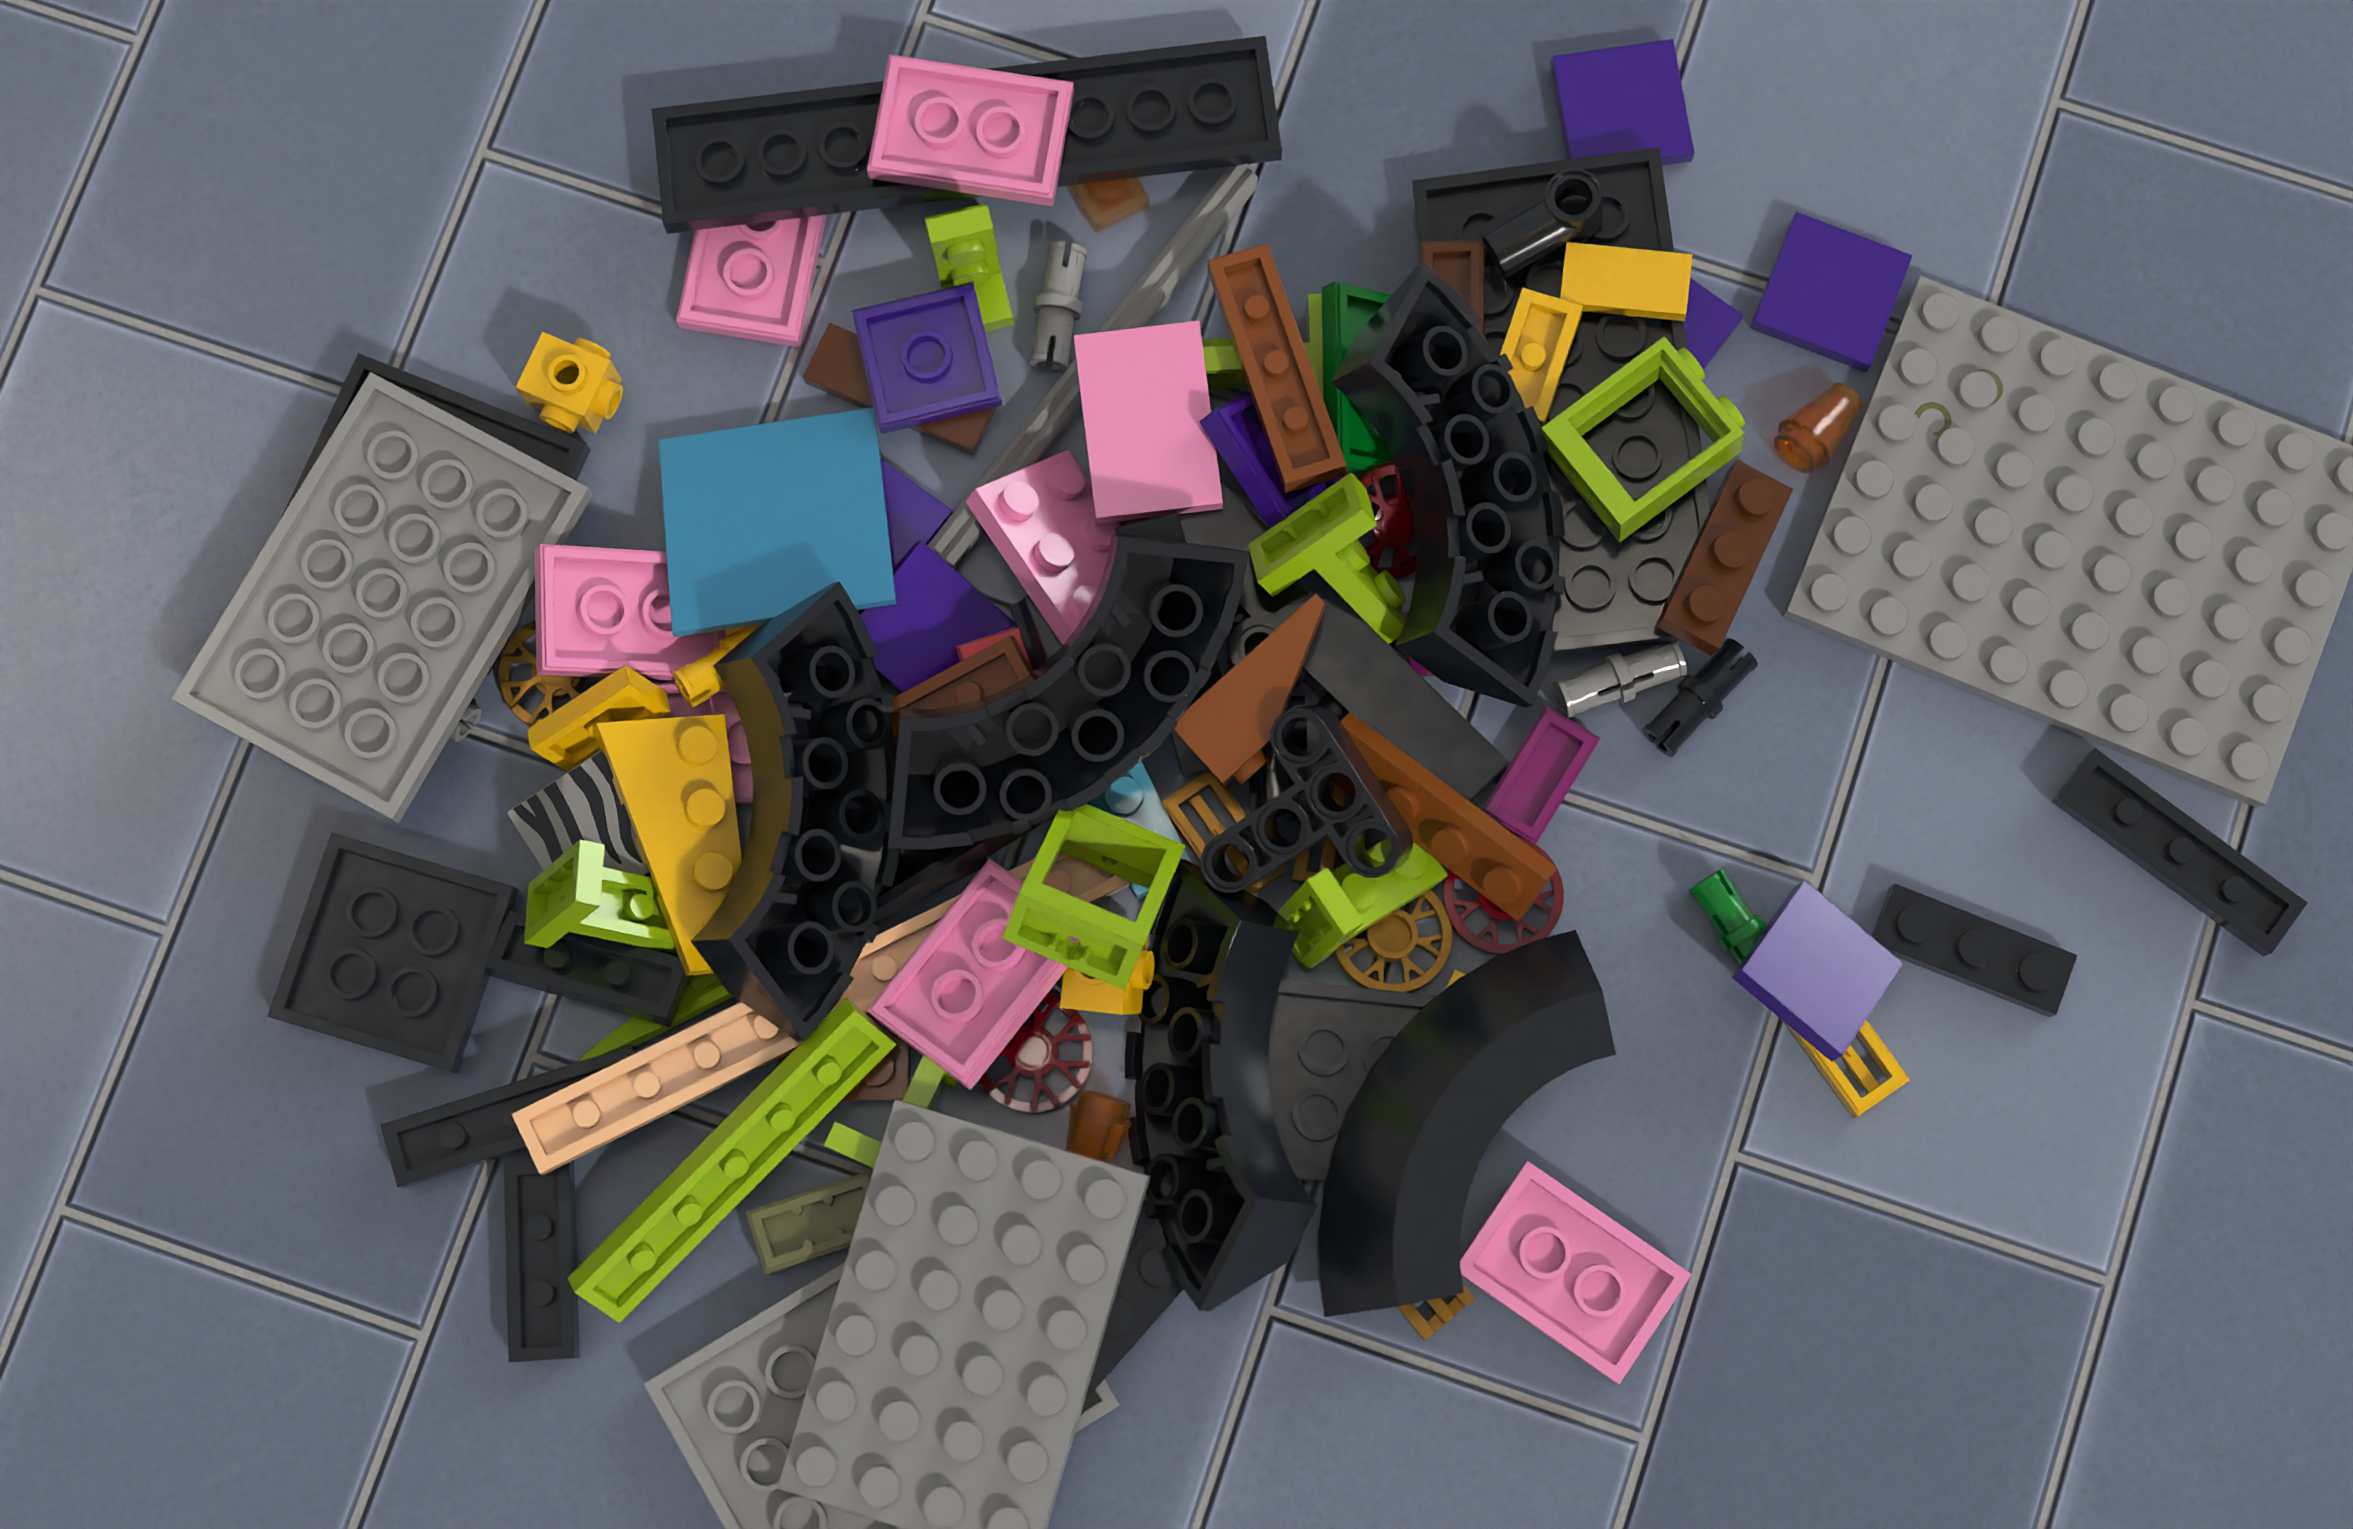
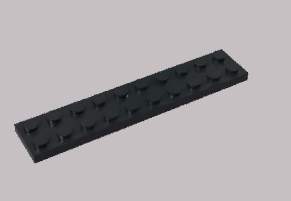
(813, 147)

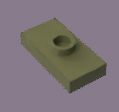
(808, 1223)

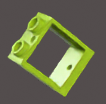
(1590, 476)
(1108, 942)

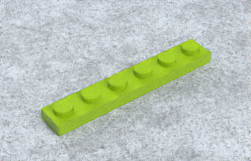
(731, 1161)

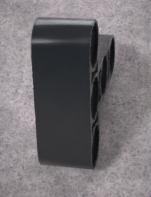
(1314, 806)

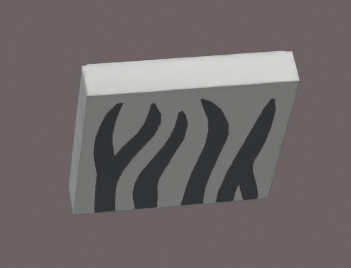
(576, 808)

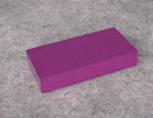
(1540, 775)

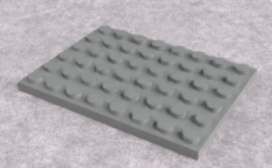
(2086, 542)

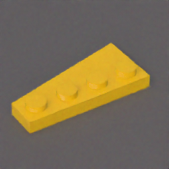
(684, 815)

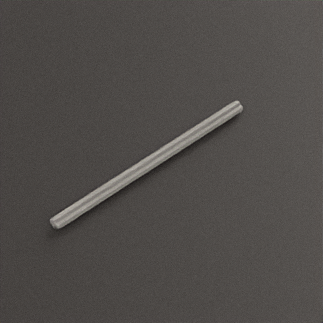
(1134, 311)

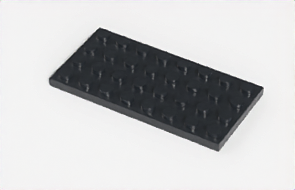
(1610, 586)

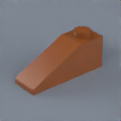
(1236, 715)

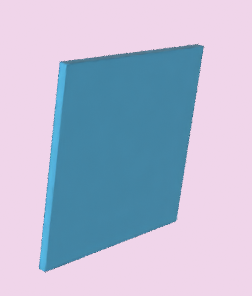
(774, 518)

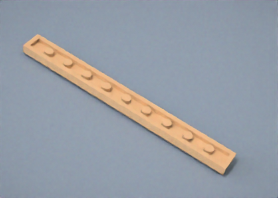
(733, 1042)

